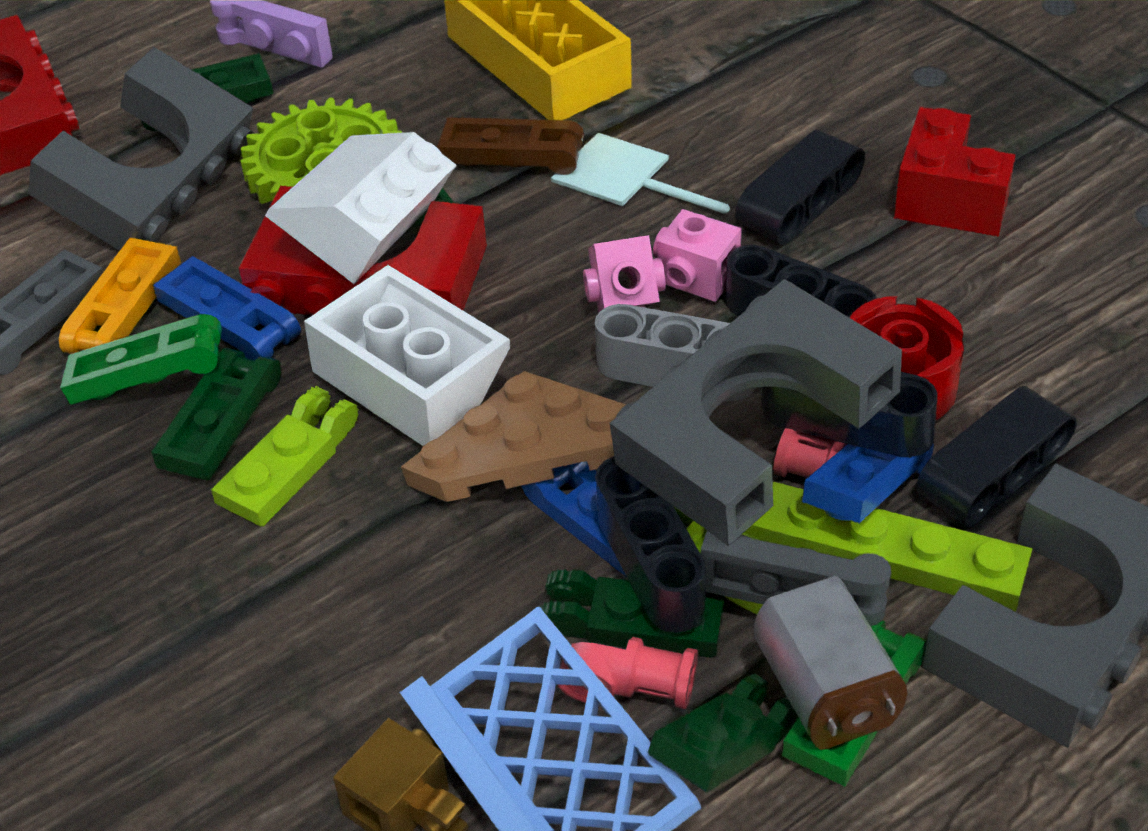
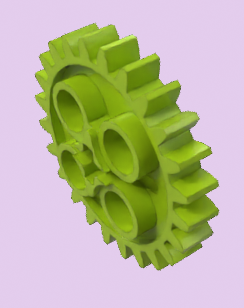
(302, 140)

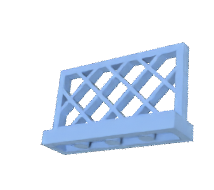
(489, 775)

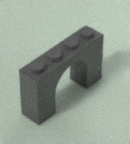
(139, 202)
(776, 342)
(1043, 671)

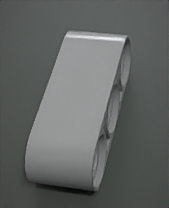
(644, 343)

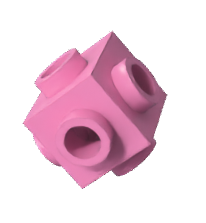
(696, 253)
(634, 259)

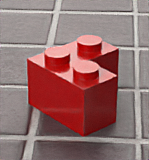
(949, 182)

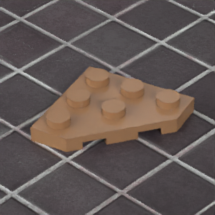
(516, 438)

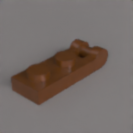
(512, 142)

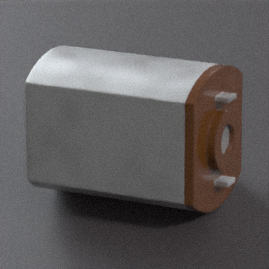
(829, 662)

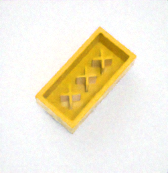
(545, 50)

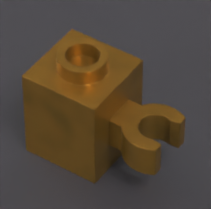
(398, 783)

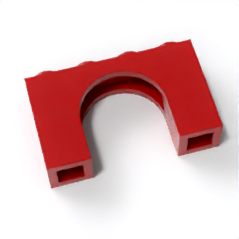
(37, 103)
(440, 259)

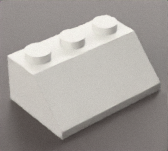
(362, 198)
(405, 353)

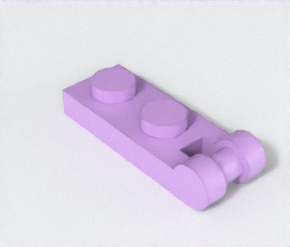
(273, 29)

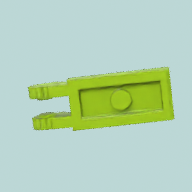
(286, 457)

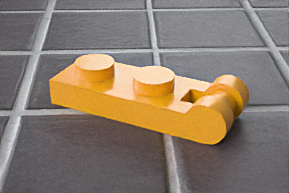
(119, 295)

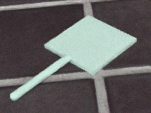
(618, 169)

